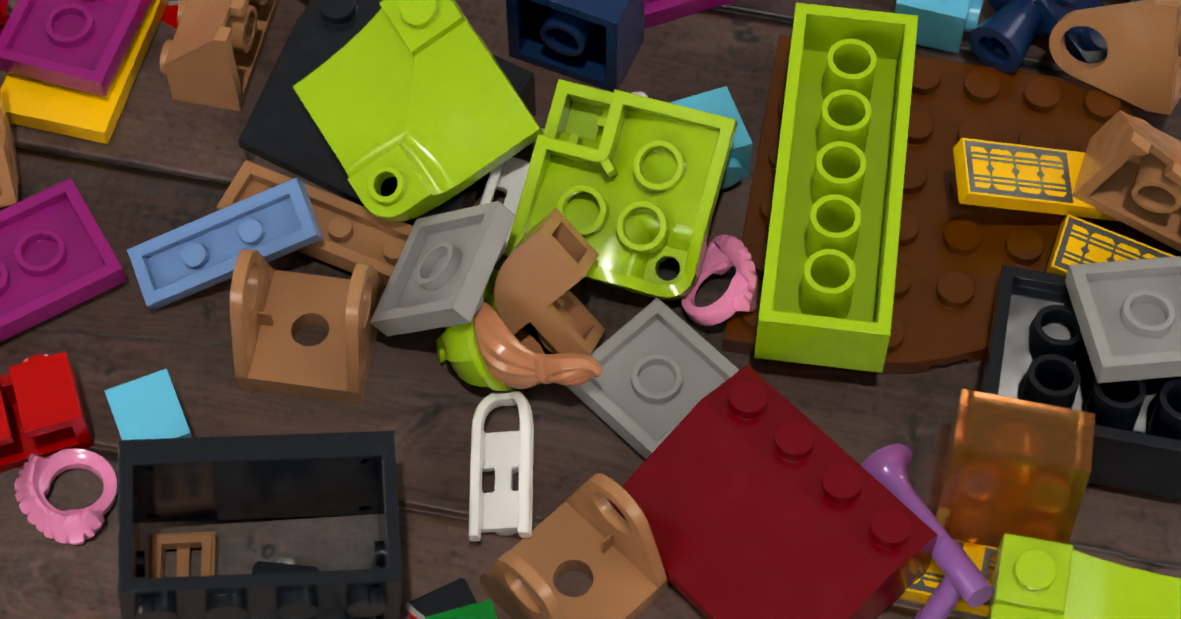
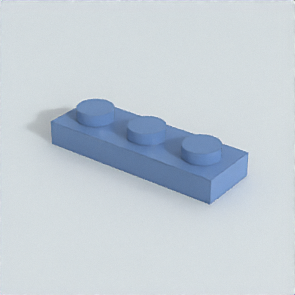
(208, 248)

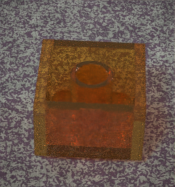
(1013, 469)

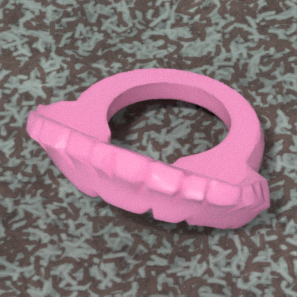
(741, 294)
(73, 524)

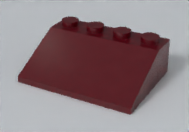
(773, 515)

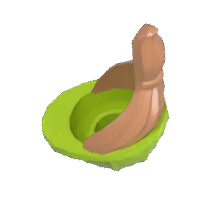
(493, 357)

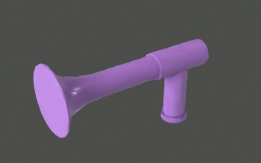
(961, 576)

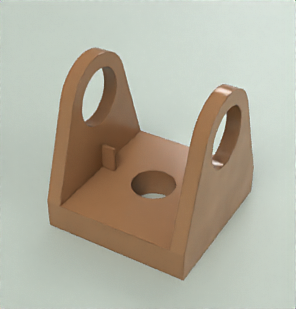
(1141, 55)
(276, 304)
(586, 538)

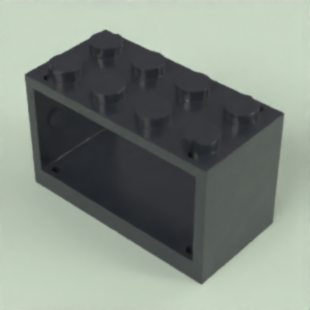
(253, 481)

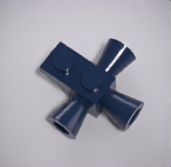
(1007, 34)

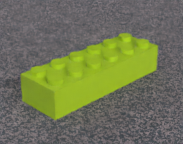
(838, 189)

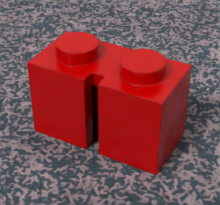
(41, 410)

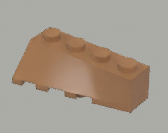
(216, 50)
(1134, 177)

